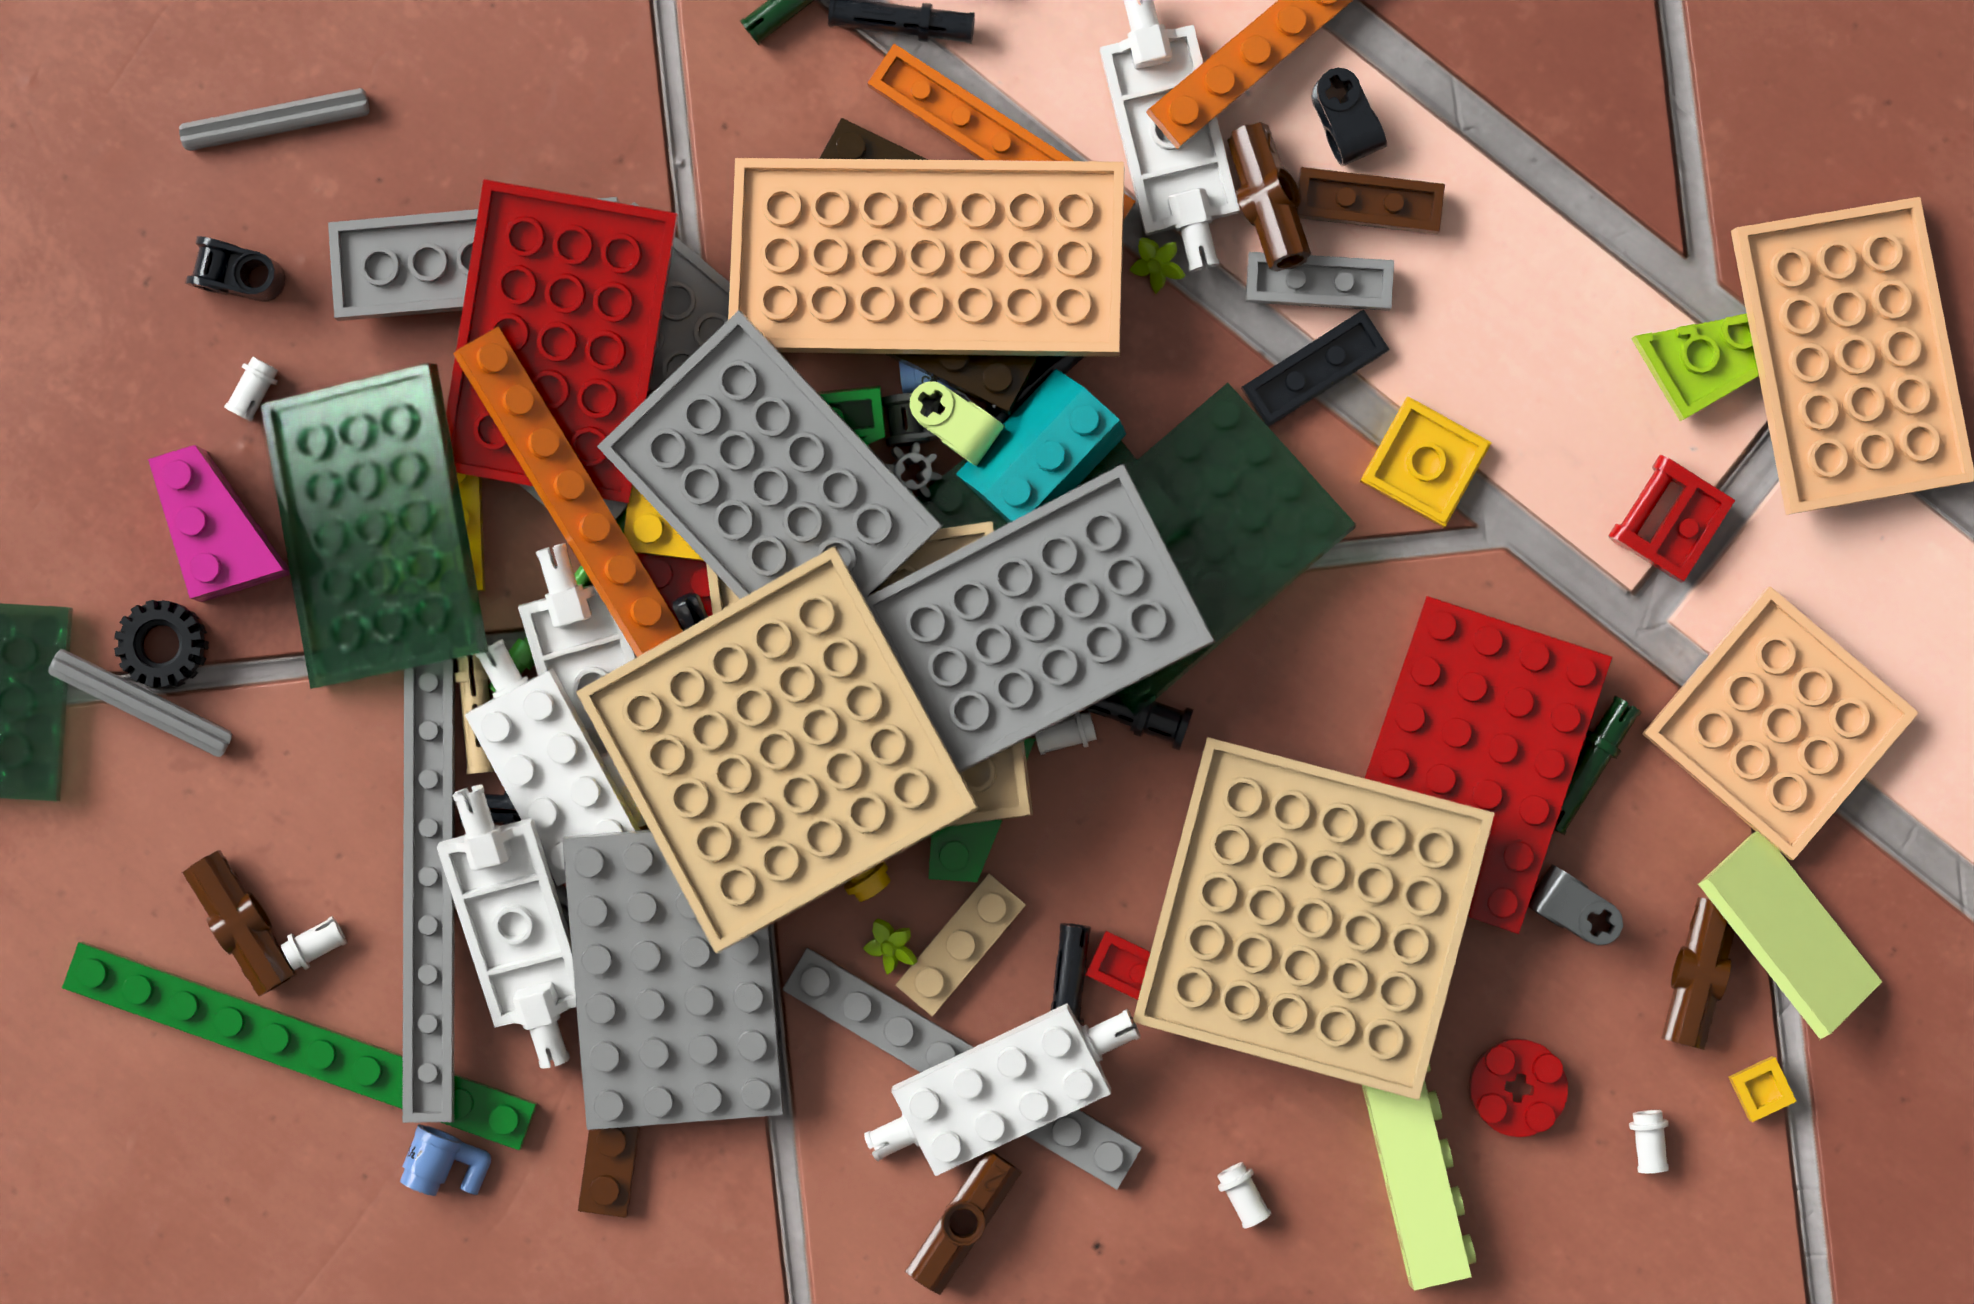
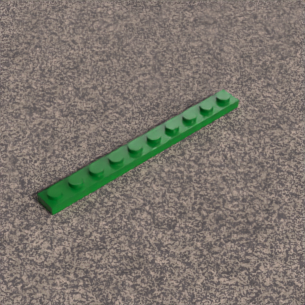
(284, 1040)

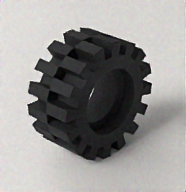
(132, 638)

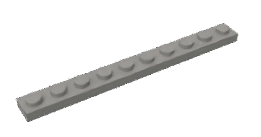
(427, 896)

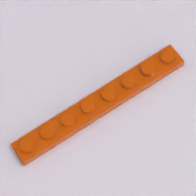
(567, 491)

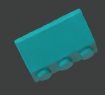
(1044, 448)

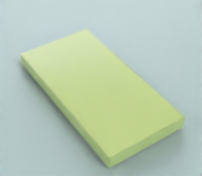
(1790, 934)

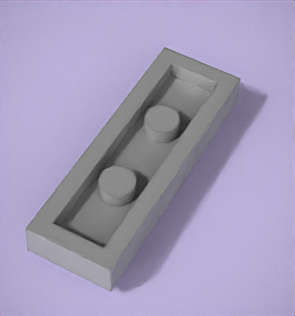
(1322, 283)

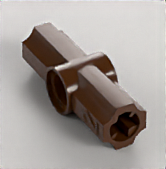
(1268, 197)
(239, 923)
(1699, 976)
(947, 1249)

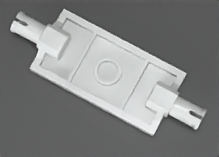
(1171, 185)
(578, 640)
(546, 758)
(512, 922)
(1002, 1088)

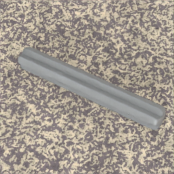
(274, 119)
(140, 702)

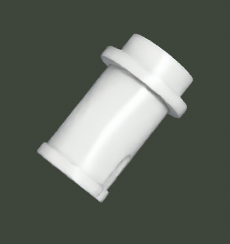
(251, 388)
(1067, 733)
(313, 943)
(1650, 1140)
(1243, 1194)

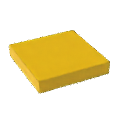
(1425, 462)

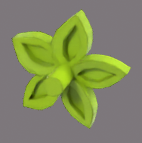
(1157, 263)
(890, 945)

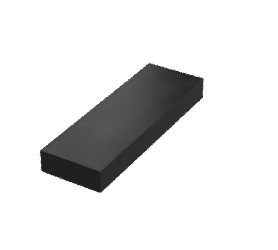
(1315, 368)

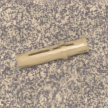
(475, 756)

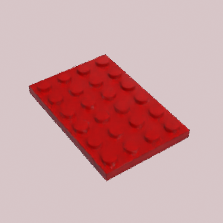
(581, 307)
(1496, 726)

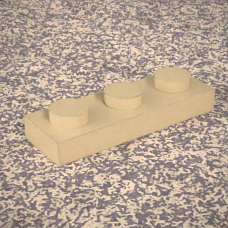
(960, 944)

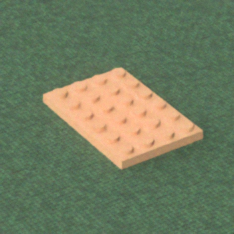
(1853, 355)

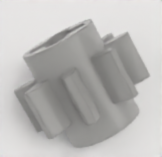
(922, 476)

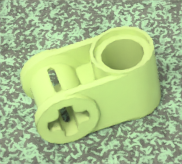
(962, 424)

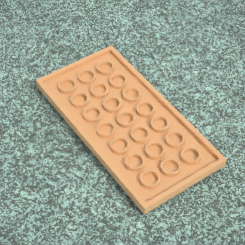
(930, 255)

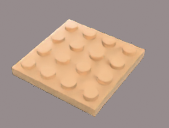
(1780, 723)

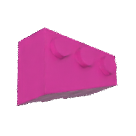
(211, 528)

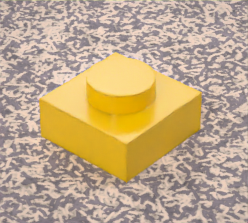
(1762, 1089)

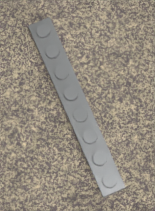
(926, 1044)

